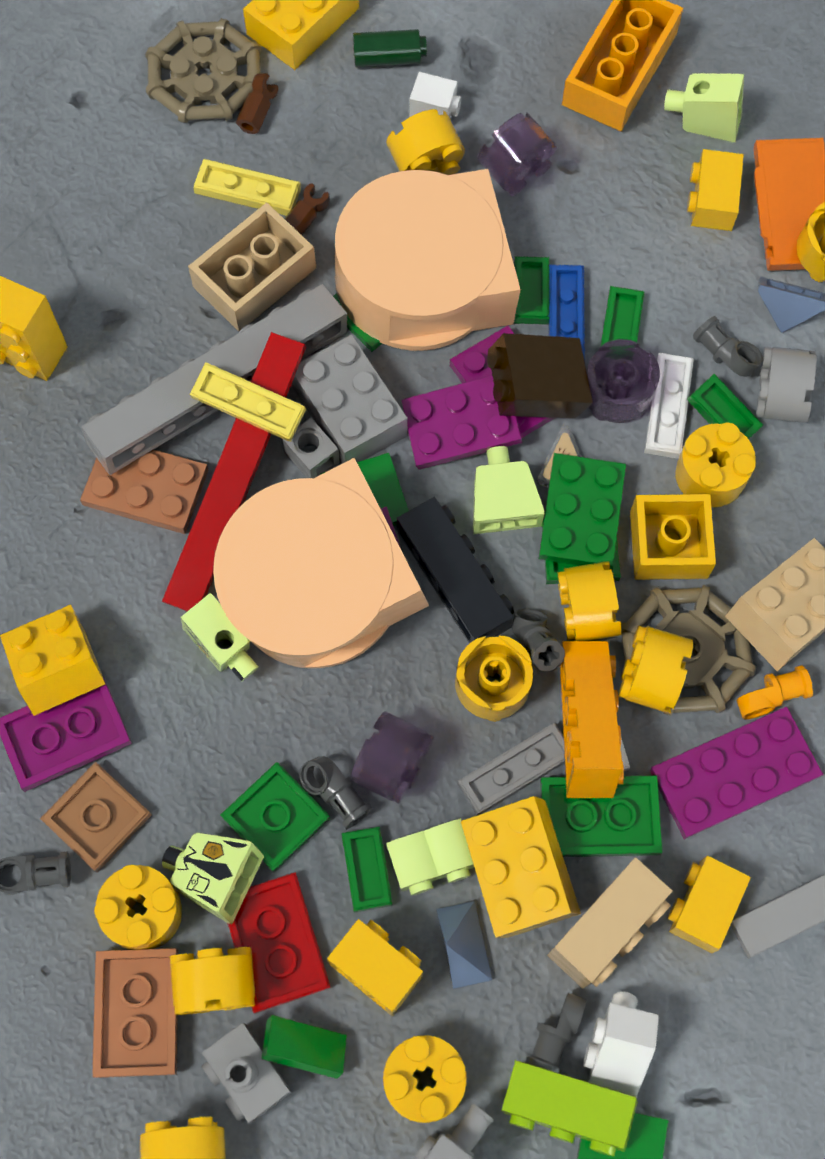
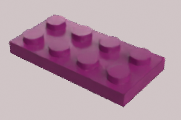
(735, 772)

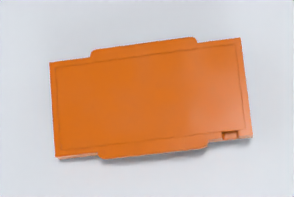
(788, 191)

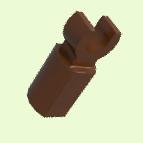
(257, 104)
(305, 210)

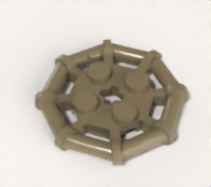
(196, 56)
(708, 643)

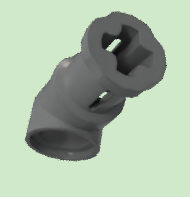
(728, 349)
(535, 637)
(335, 790)
(38, 872)
(553, 1040)

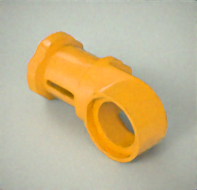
(776, 691)

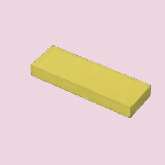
(246, 187)
(247, 402)

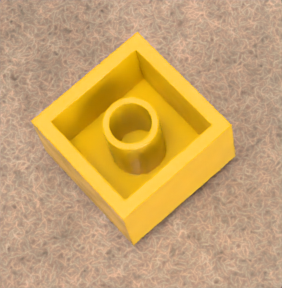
(672, 536)
(51, 660)
(376, 966)

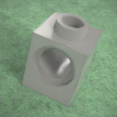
(318, 461)

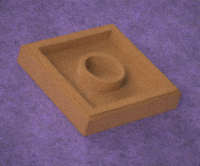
(96, 817)

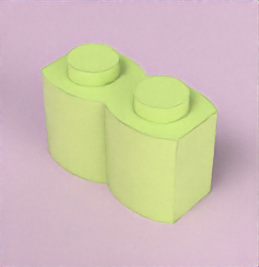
(430, 857)

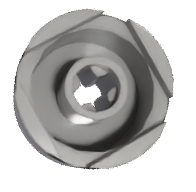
(786, 384)

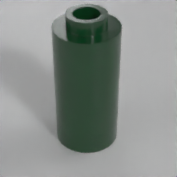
(388, 48)

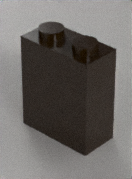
(539, 376)

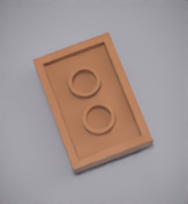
(151, 490)
(134, 1014)

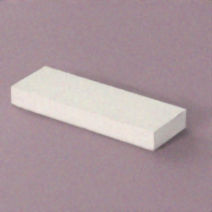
(669, 406)

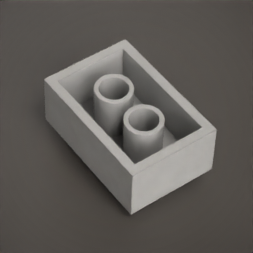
(349, 400)

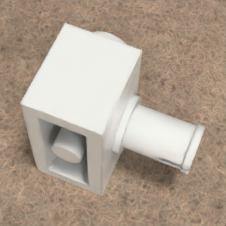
(622, 1046)

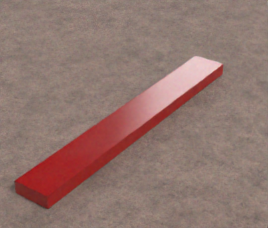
(230, 479)

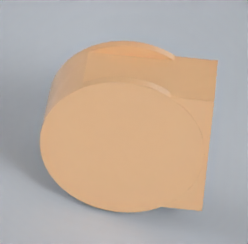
(425, 259)
(314, 570)

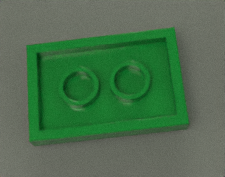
(582, 510)
(606, 826)

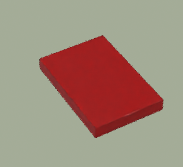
(281, 943)

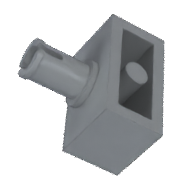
(249, 1079)
(461, 1141)

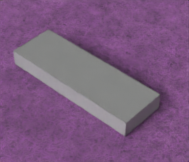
(514, 769)
(781, 918)

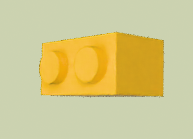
(716, 189)
(708, 903)

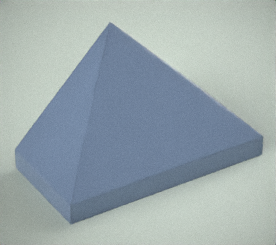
(790, 303)
(464, 945)

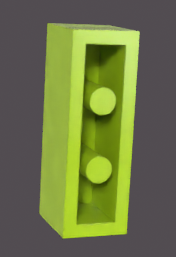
(569, 1108)

